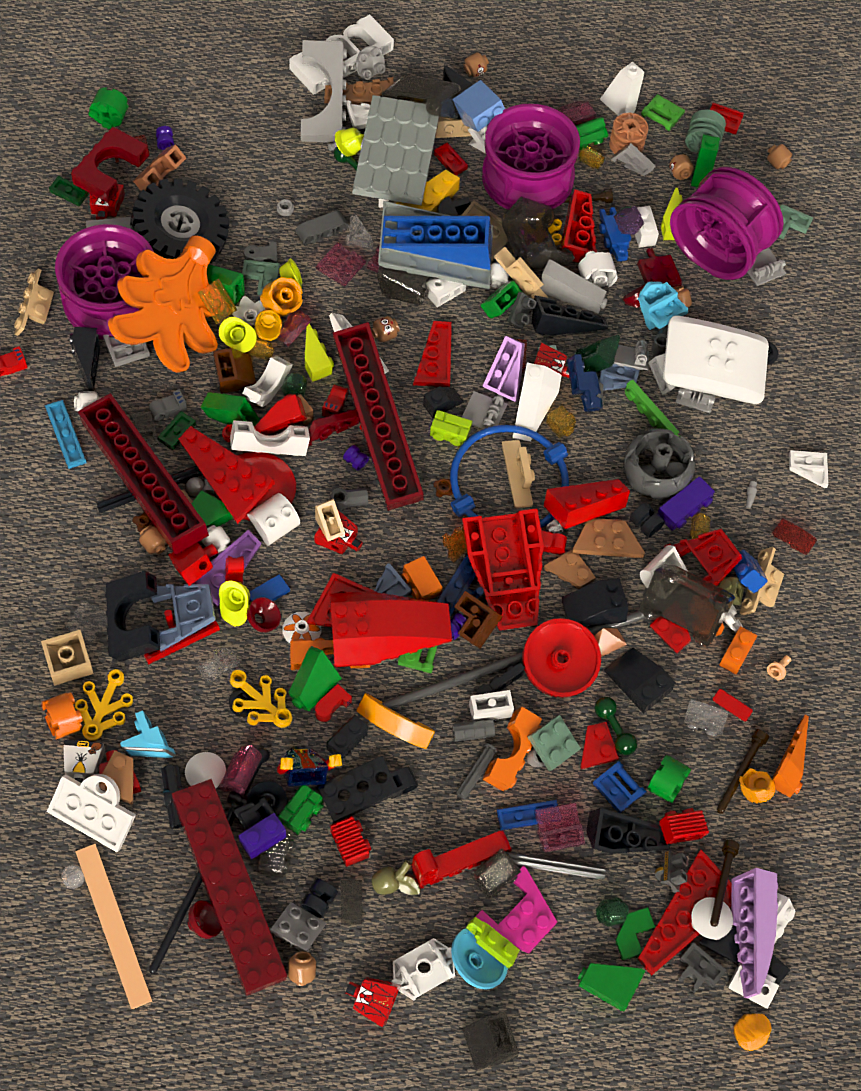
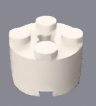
(598, 268)

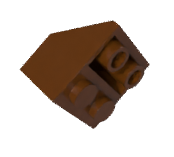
(233, 370)

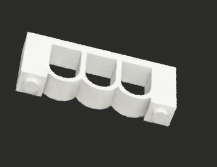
(366, 29)

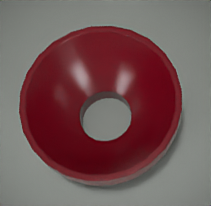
(632, 298)
(267, 610)
(203, 914)

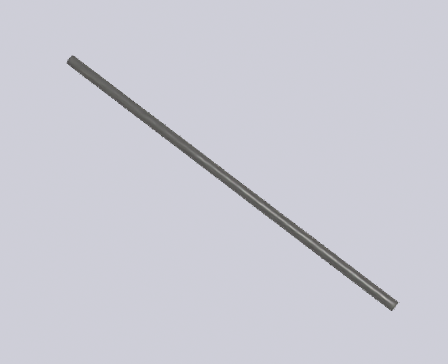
(486, 669)

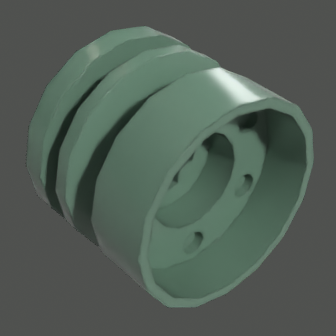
(707, 123)

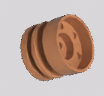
(628, 129)

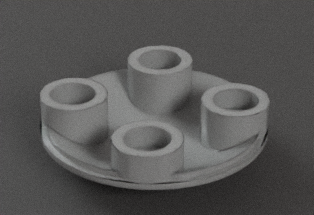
(370, 62)

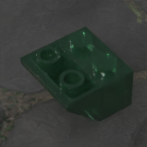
(599, 354)

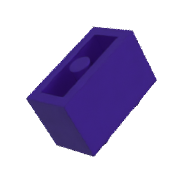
(262, 836)

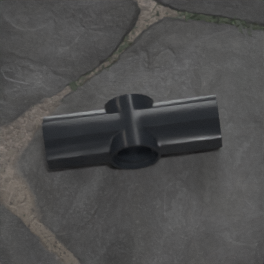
(172, 783)

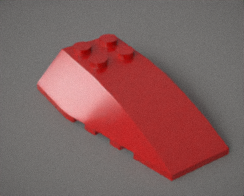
(508, 564)
(384, 626)

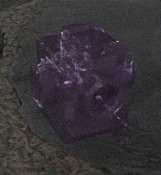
(629, 220)

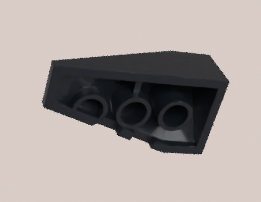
(557, 319)

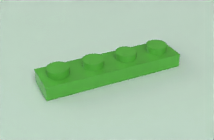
(646, 406)

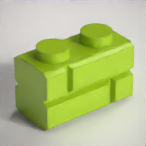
(450, 428)

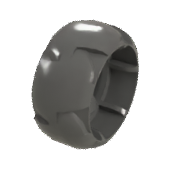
(662, 444)

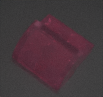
(241, 770)
(559, 827)

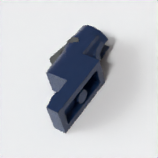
(585, 384)

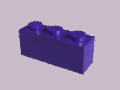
(686, 503)

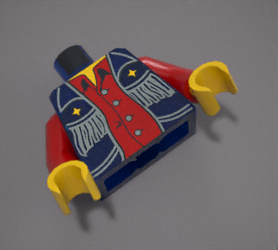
(306, 766)

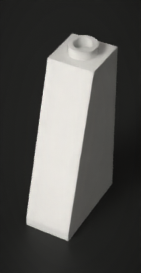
(624, 90)

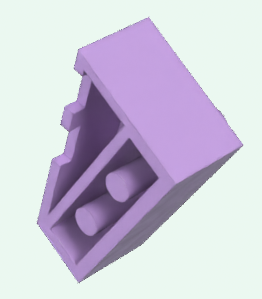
(506, 369)

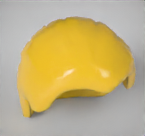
(268, 325)

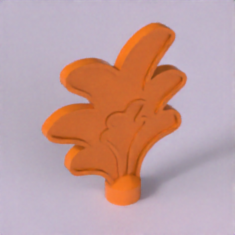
(168, 304)

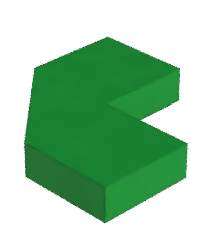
(627, 940)

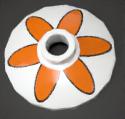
(292, 631)

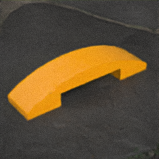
(394, 723)

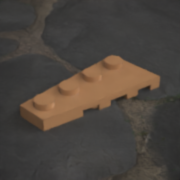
(360, 91)

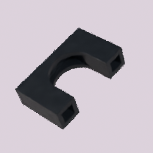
(120, 598)

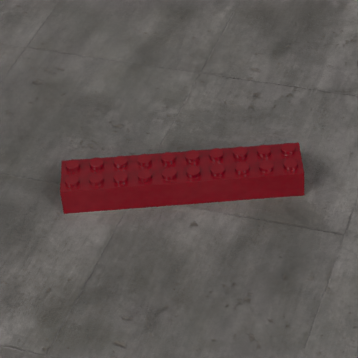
(378, 416)
(143, 474)
(229, 887)

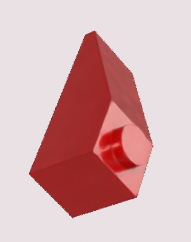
(281, 415)

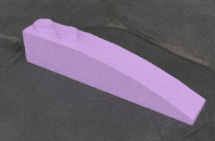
(755, 918)

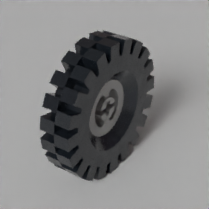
(163, 206)

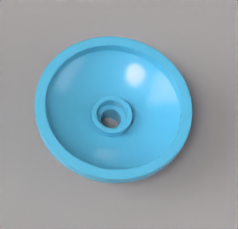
(475, 963)

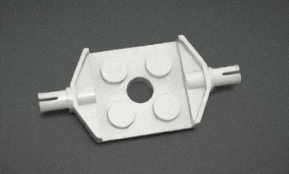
(413, 981)

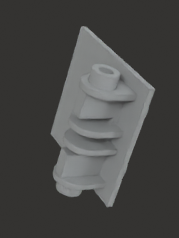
(766, 267)
(633, 357)
(695, 399)
(485, 410)
(297, 927)

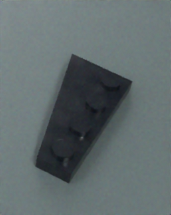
(729, 949)

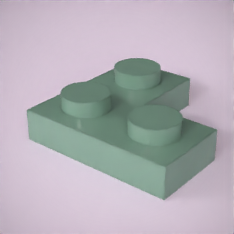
(795, 220)
(262, 271)

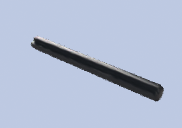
(127, 497)

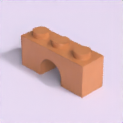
(159, 167)

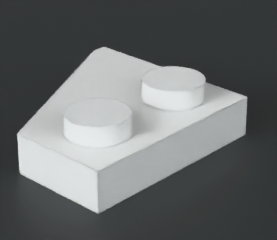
(358, 114)
(810, 466)

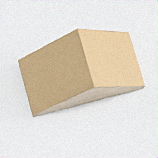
(329, 520)

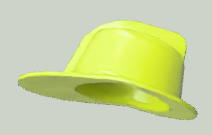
(349, 141)
(290, 270)
(237, 334)
(234, 602)

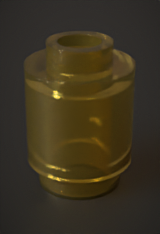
(591, 157)
(262, 349)
(699, 525)

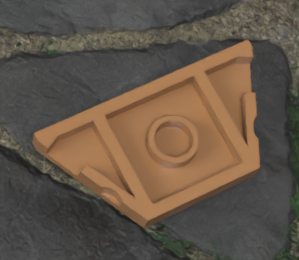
(608, 539)

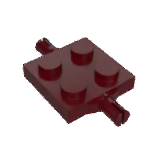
(659, 269)

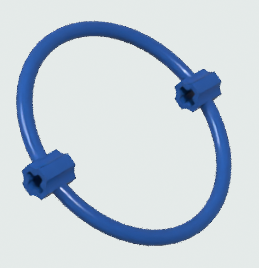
(553, 454)

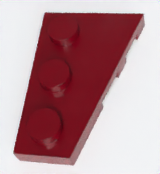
(324, 427)

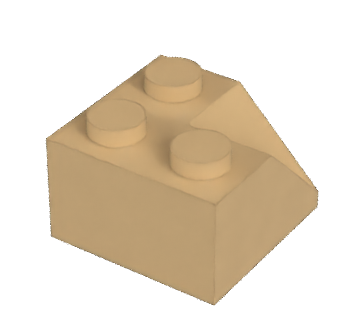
(67, 657)

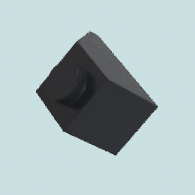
(441, 399)

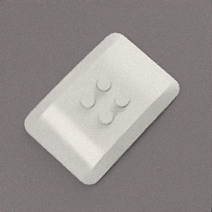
(716, 359)

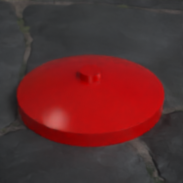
(276, 469)
(561, 658)

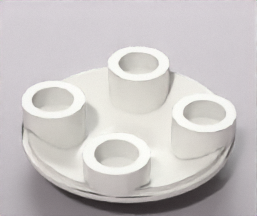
(731, 621)
(205, 767)
(701, 919)

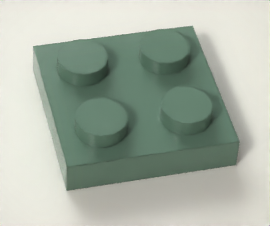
(554, 742)

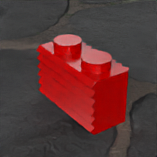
(683, 826)
(350, 841)

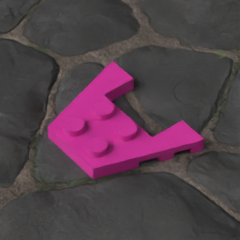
(529, 918)

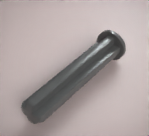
(477, 771)

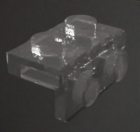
(705, 717)

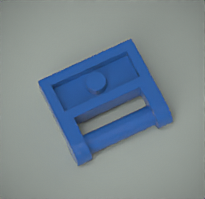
(614, 791)

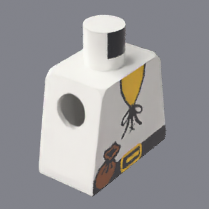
(82, 758)

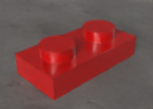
(450, 159)

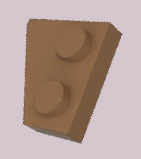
(571, 568)
(120, 769)

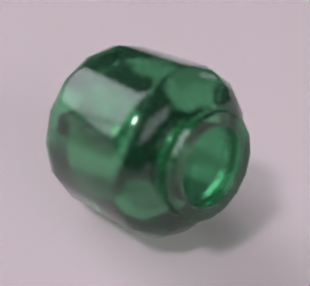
(294, 384)
(612, 911)

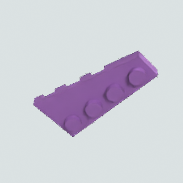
(245, 546)

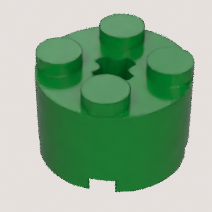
(108, 107)
(669, 778)

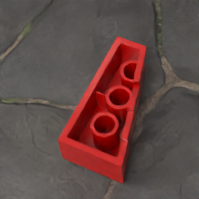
(579, 226)
(585, 501)

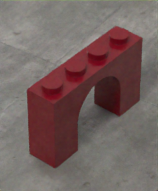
(112, 145)

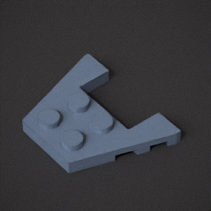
(192, 610)

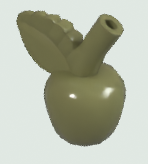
(388, 880)

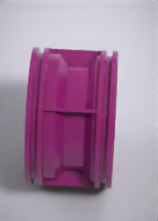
(537, 159)
(727, 222)
(94, 263)

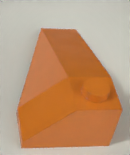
(791, 767)

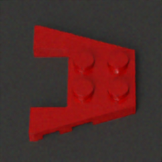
(713, 552)

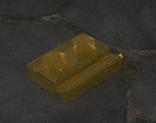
(217, 301)

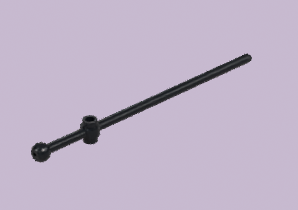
(236, 800)

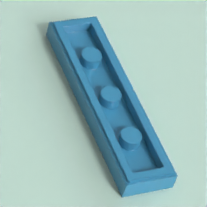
(65, 434)

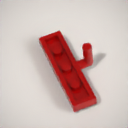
(200, 634)

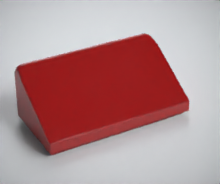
(732, 705)

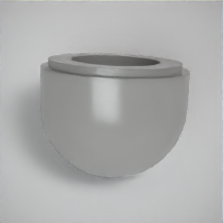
(194, 486)
(532, 759)

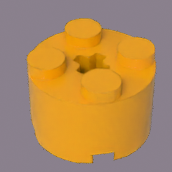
(282, 296)

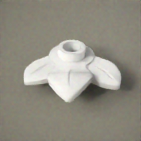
(247, 309)

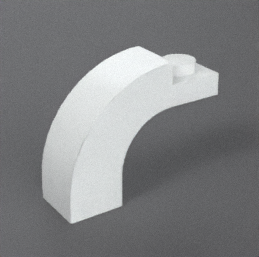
(269, 383)

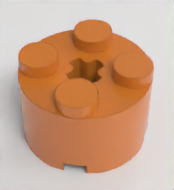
(62, 715)

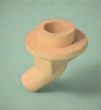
(778, 670)

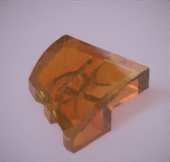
(455, 543)

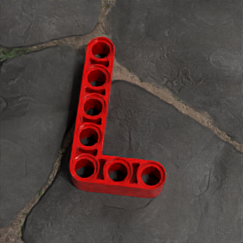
(433, 869)

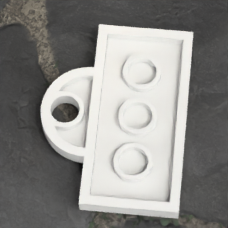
(92, 809)

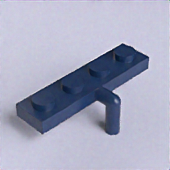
(459, 584)

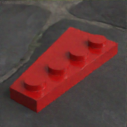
(436, 358)

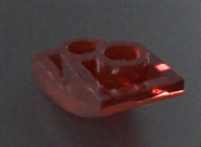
(795, 536)

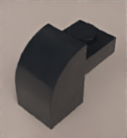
(453, 208)

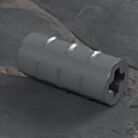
(473, 730)

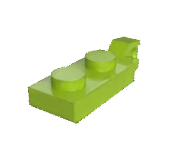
(493, 942)

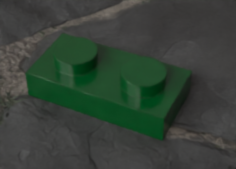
(68, 191)
(175, 429)

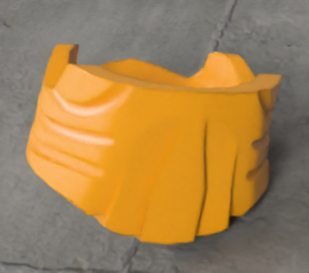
(757, 786)
(752, 1031)

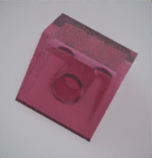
(578, 112)

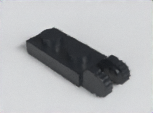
(499, 683)

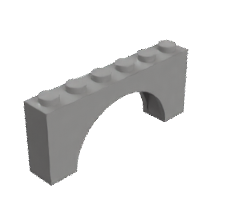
(328, 58)

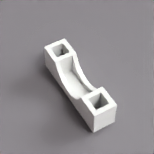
(291, 441)

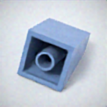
(478, 106)

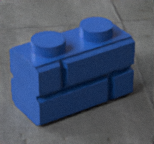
(750, 572)

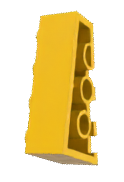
(436, 190)

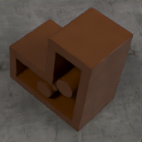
(480, 622)

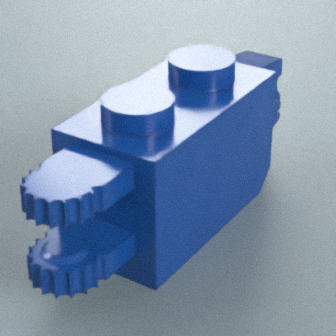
(614, 240)

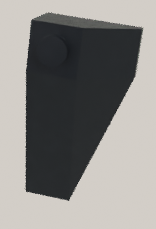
(623, 834)

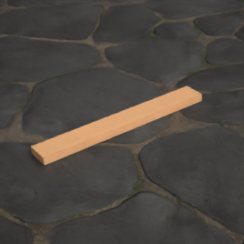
(113, 926)

